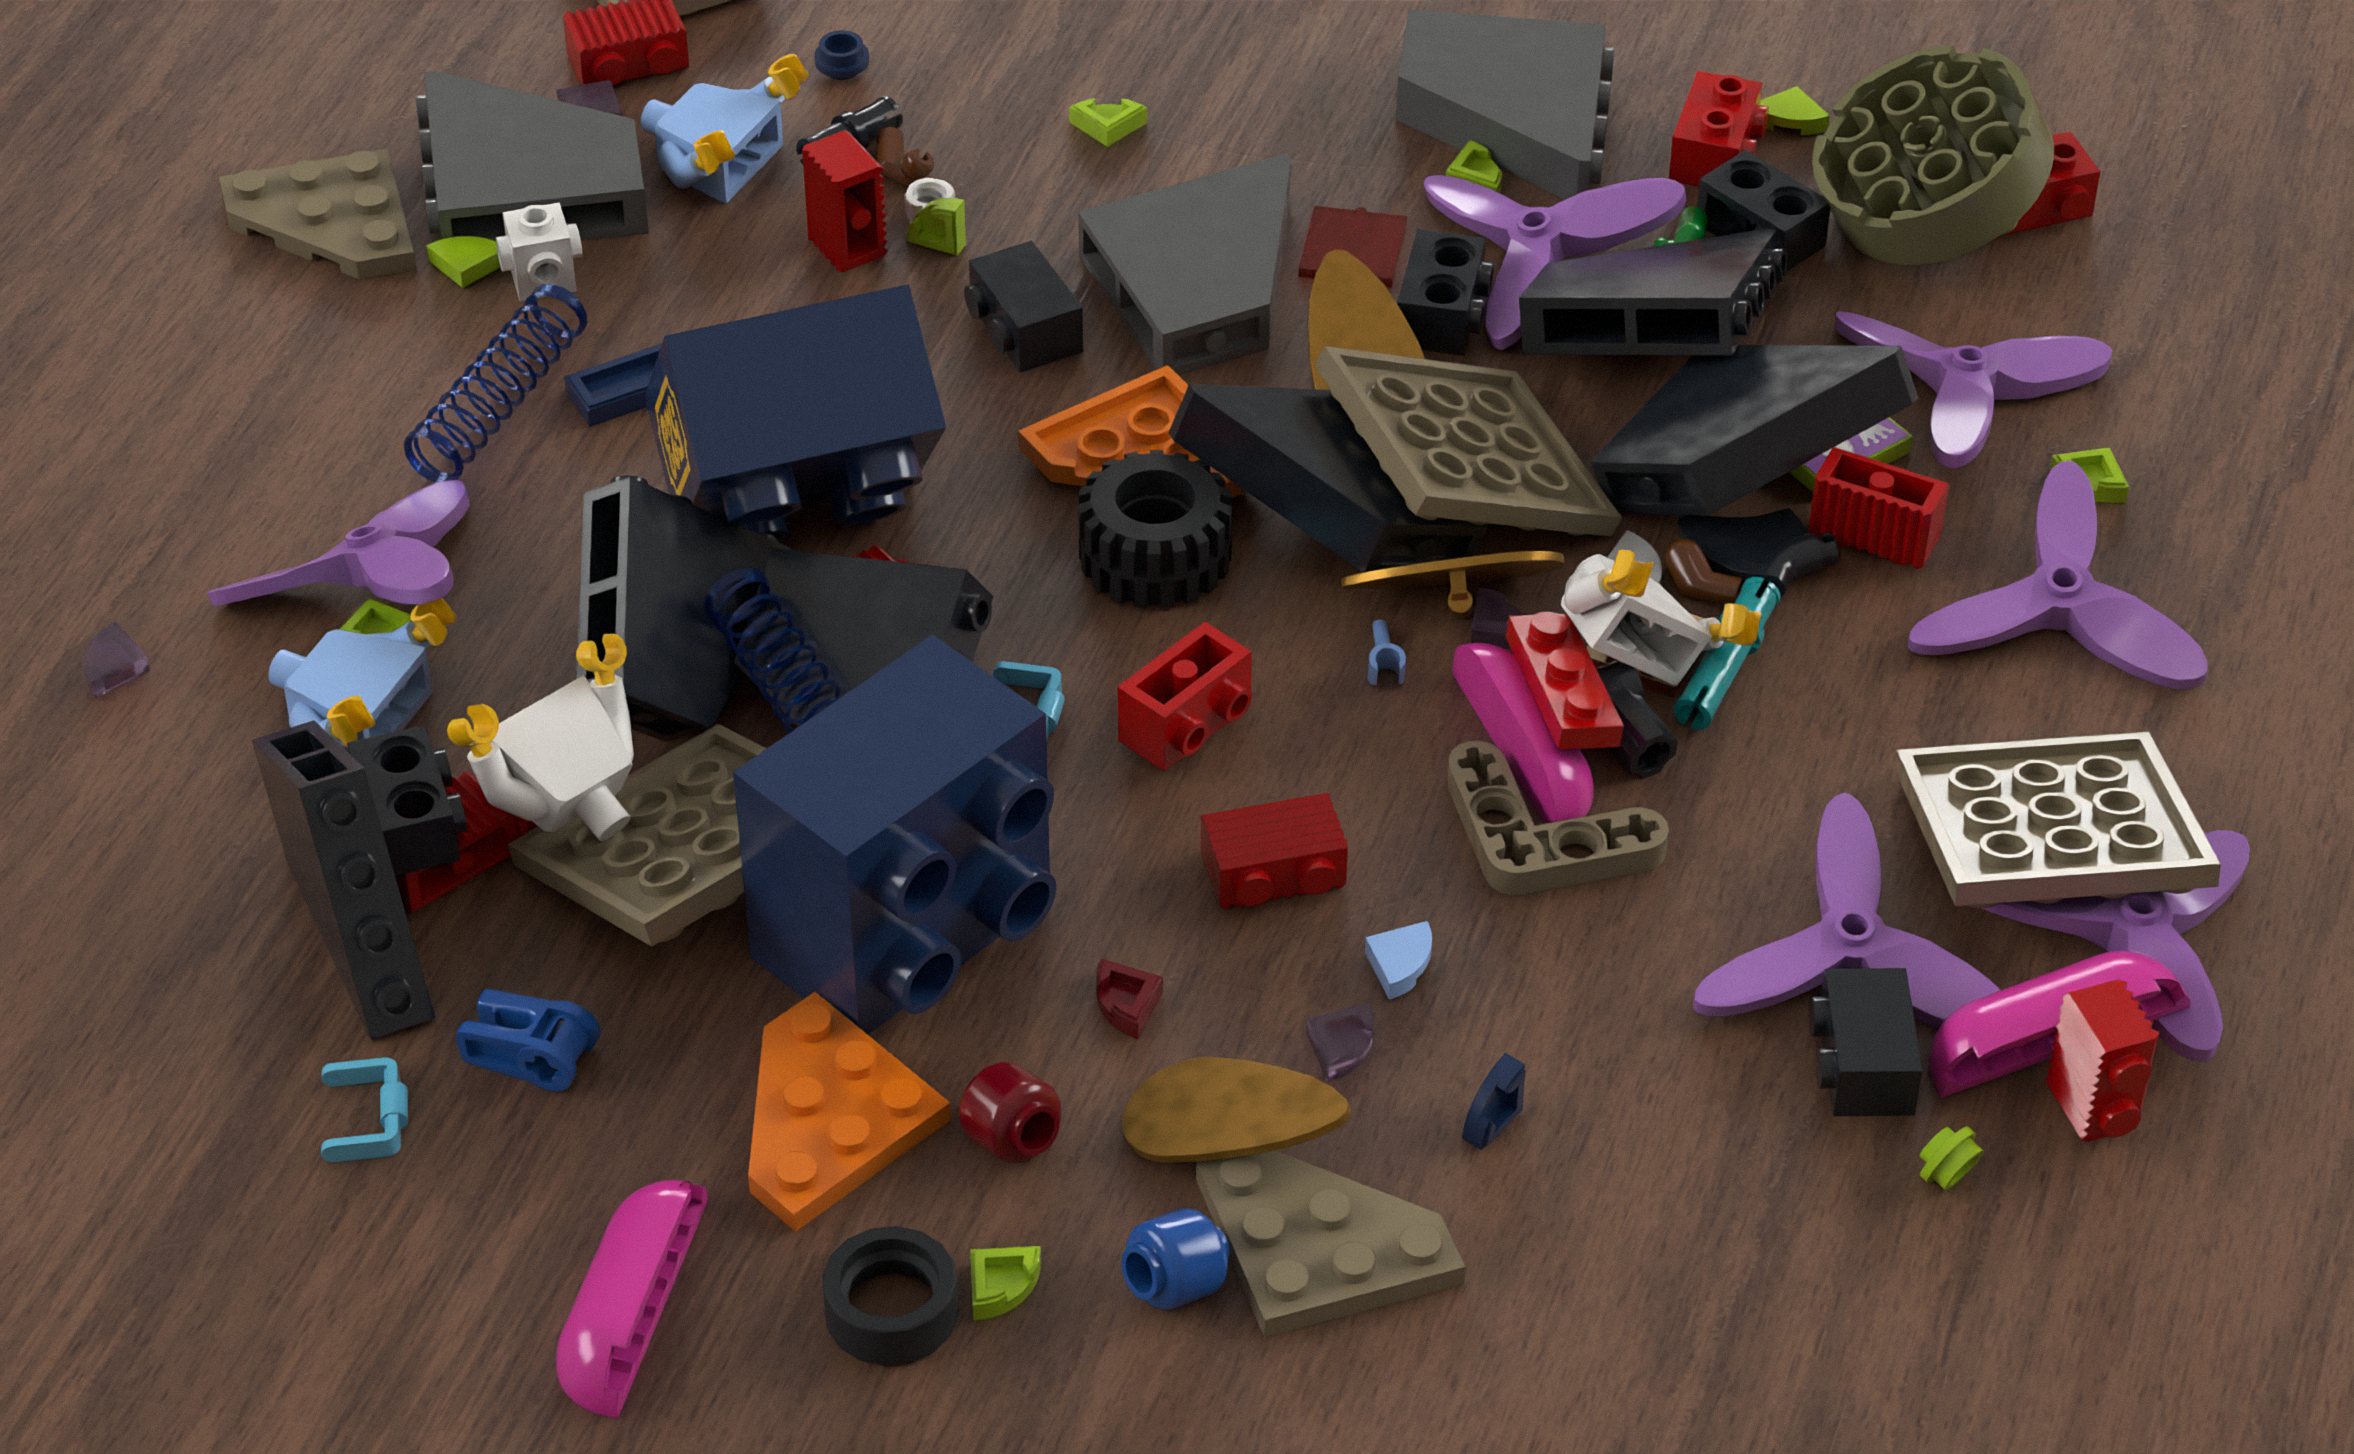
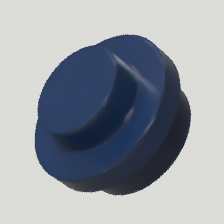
(841, 55)

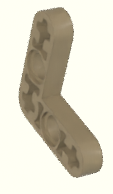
(1538, 847)

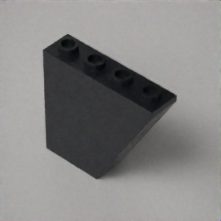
(1654, 298)
(1745, 421)
(1316, 471)
(647, 580)
(862, 617)
(345, 873)

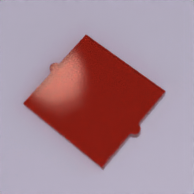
(1366, 235)

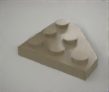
(328, 209)
(1322, 1243)

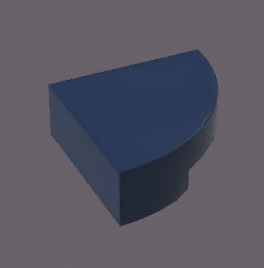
(1496, 1102)

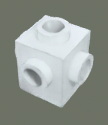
(539, 248)

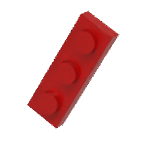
(1564, 681)

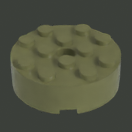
(1934, 156)

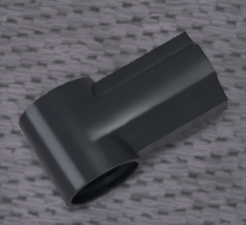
(1645, 739)

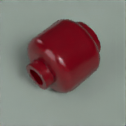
(1010, 1112)

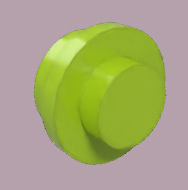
(1950, 1156)

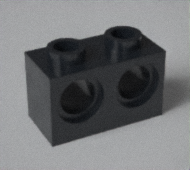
(1756, 196)
(1444, 290)
(411, 798)

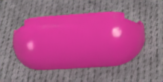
(1552, 779)
(2020, 1022)
(626, 1293)

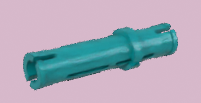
(1723, 663)

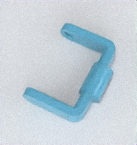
(1035, 676)
(392, 1109)

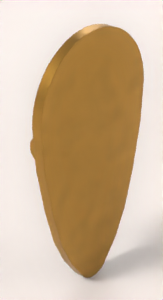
(1354, 312)
(1458, 573)
(1228, 1110)

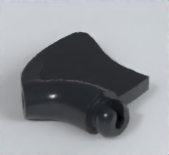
(1761, 546)

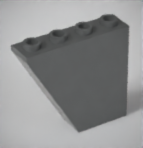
(1513, 87)
(519, 150)
(1194, 263)

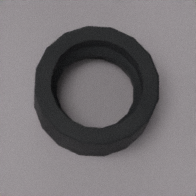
(886, 1253)

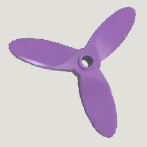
(1543, 235)
(1974, 377)
(387, 556)
(2067, 598)
(2152, 926)
(1845, 938)

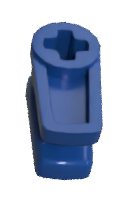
(525, 1039)

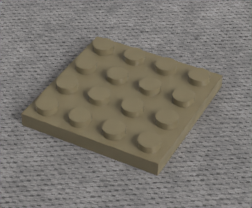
(1467, 443)
(2055, 819)
(672, 856)

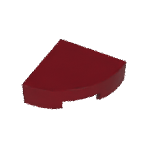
(1127, 996)

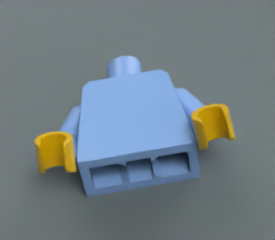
(721, 134)
(363, 682)

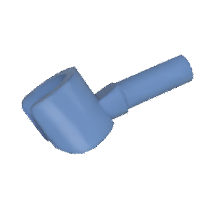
(1385, 654)

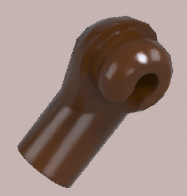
(897, 165)
(1694, 576)

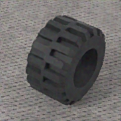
(1155, 528)

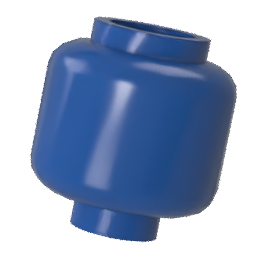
(1175, 1259)

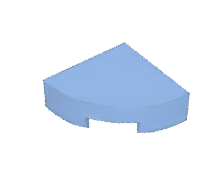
(1400, 957)

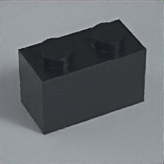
(1024, 306)
(1868, 1042)

